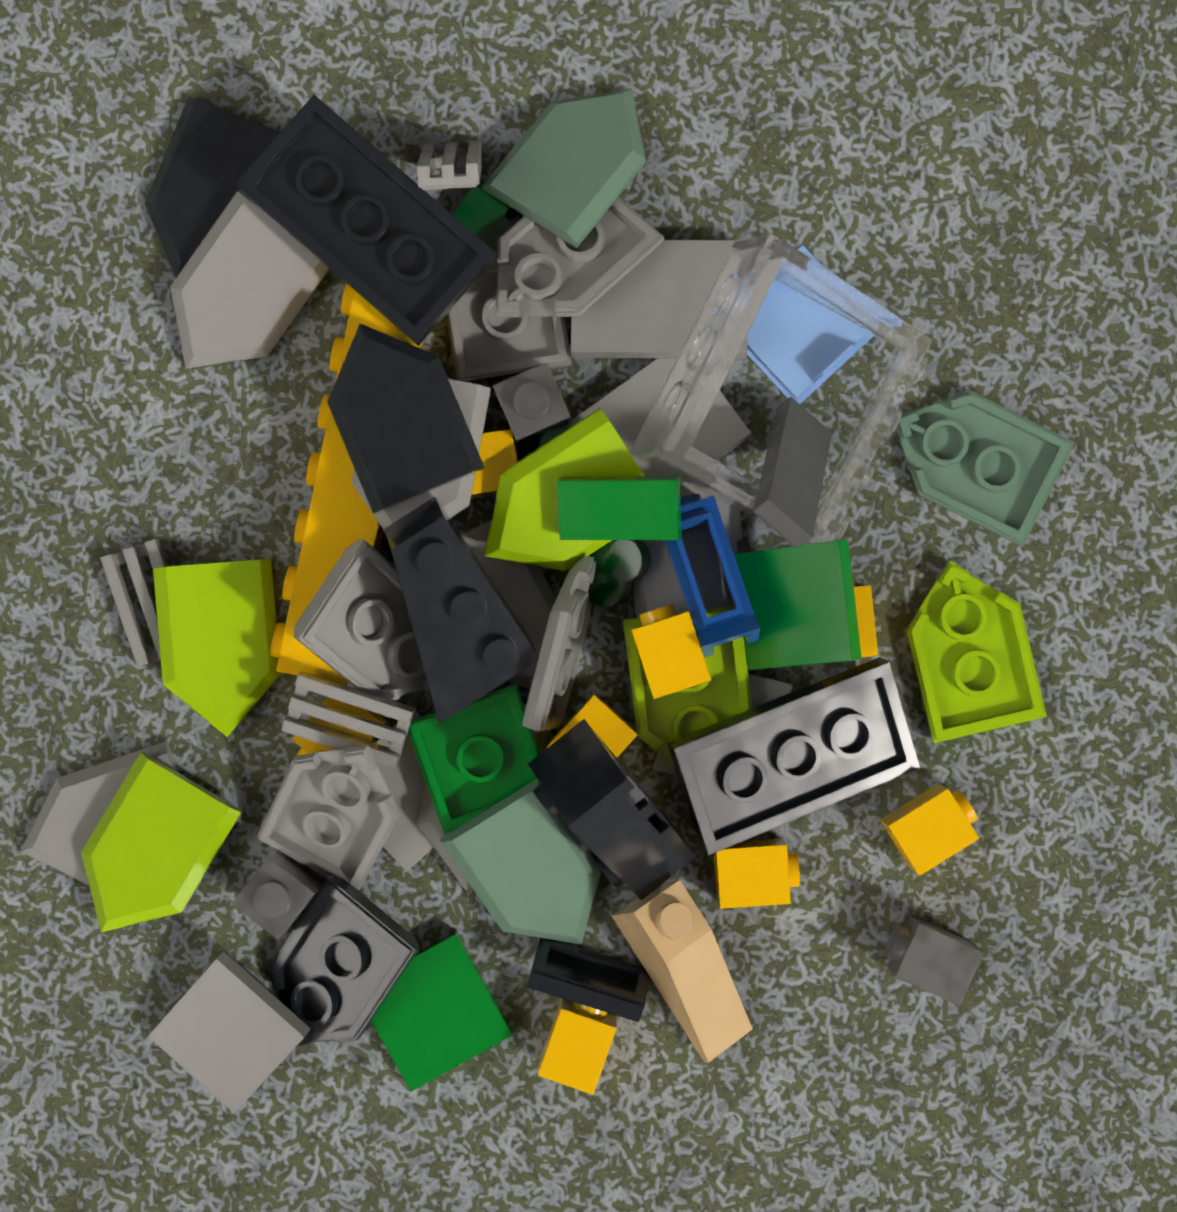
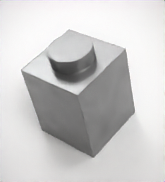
(532, 403)
(277, 893)
(932, 959)

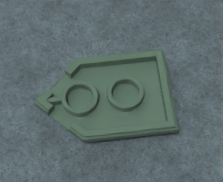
(572, 163)
(983, 462)
(527, 868)

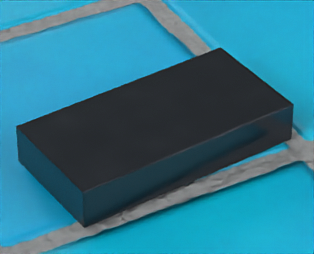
(589, 979)

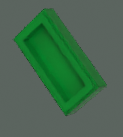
(619, 508)

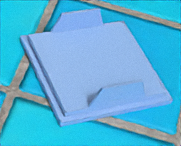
(800, 340)

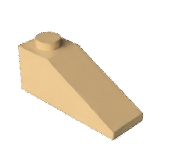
(685, 966)

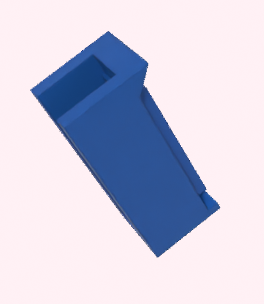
(726, 625)

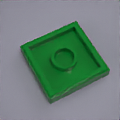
(801, 605)
(475, 755)
(439, 1013)

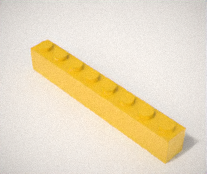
(335, 512)

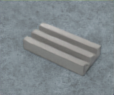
(448, 162)
(111, 565)
(308, 730)

